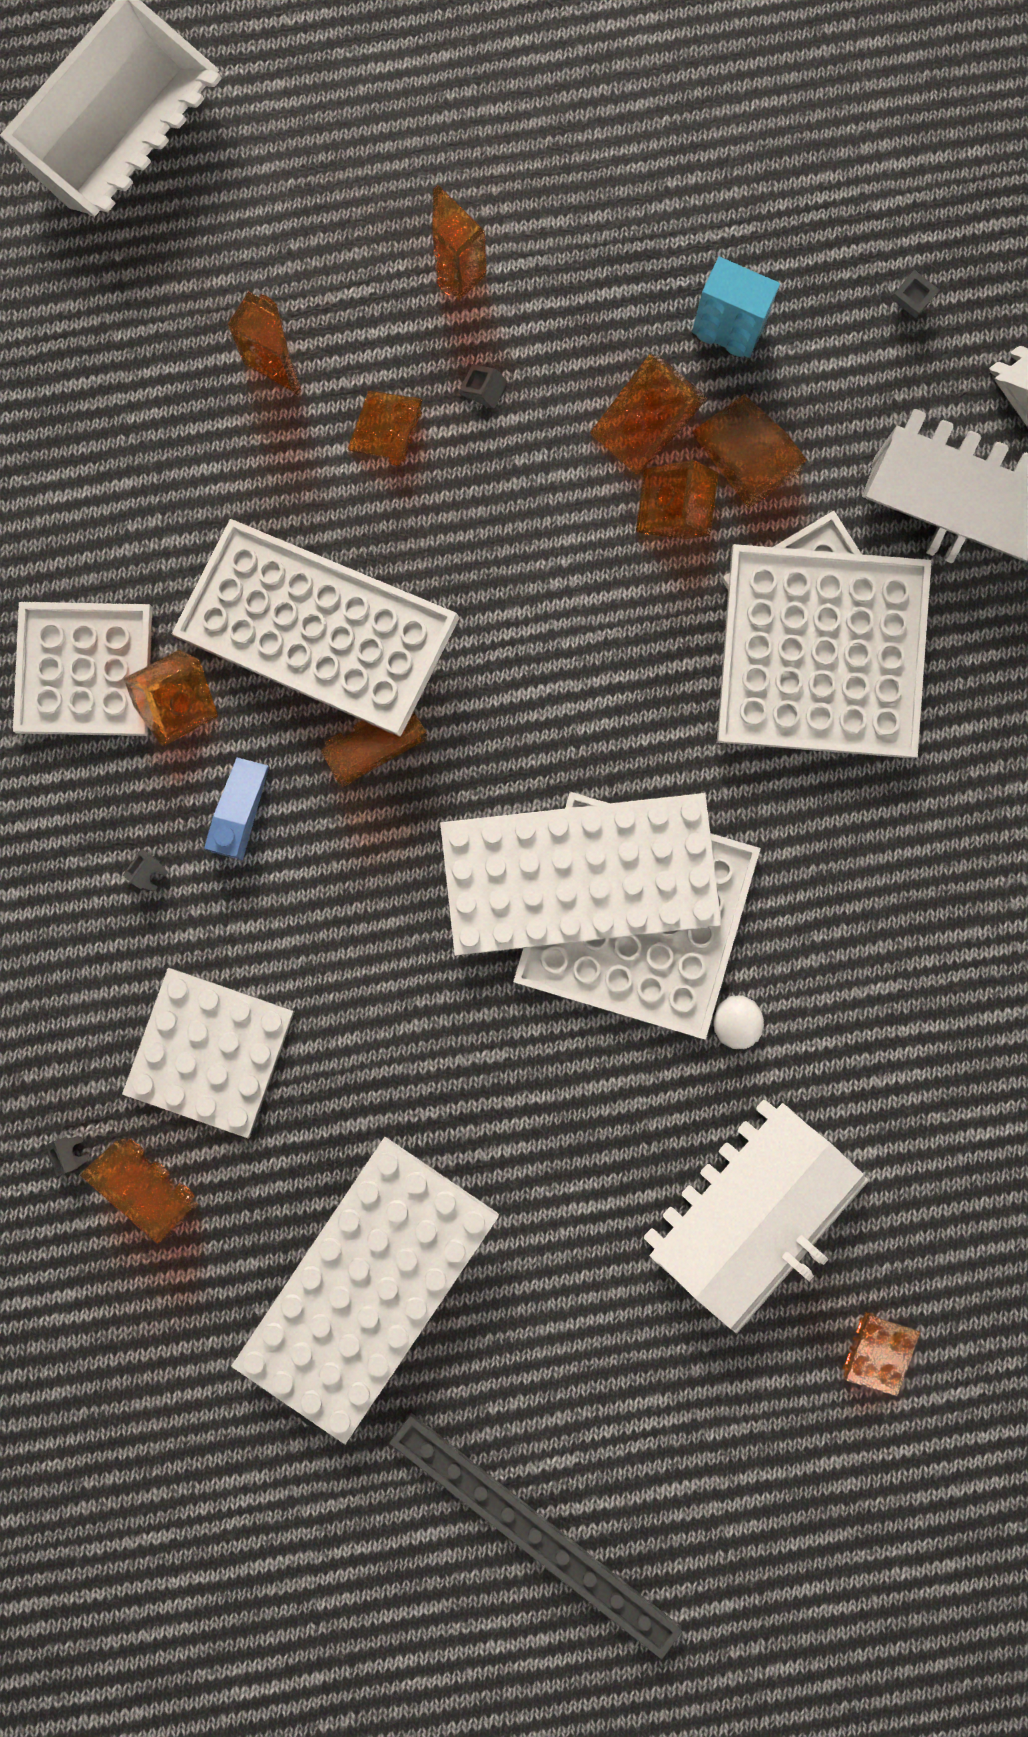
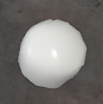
(738, 1022)

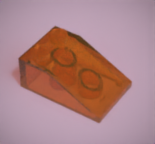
(648, 413)
(750, 450)

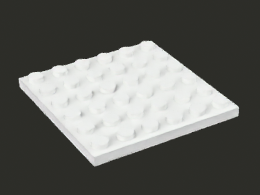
(824, 651)
(655, 976)

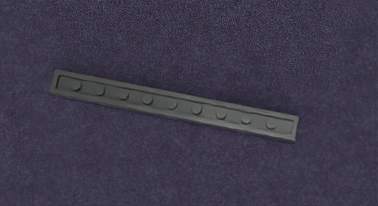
(536, 1536)

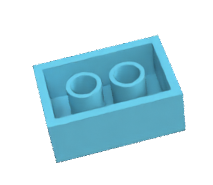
(734, 307)

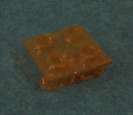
(386, 426)
(880, 1354)

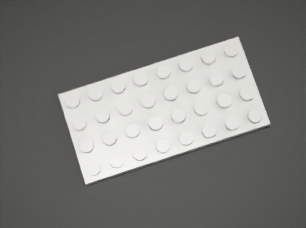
(316, 626)
(580, 874)
(365, 1290)

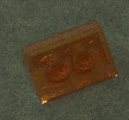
(457, 246)
(263, 341)
(369, 748)
(140, 1189)

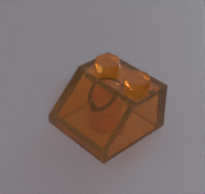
(677, 500)
(172, 696)

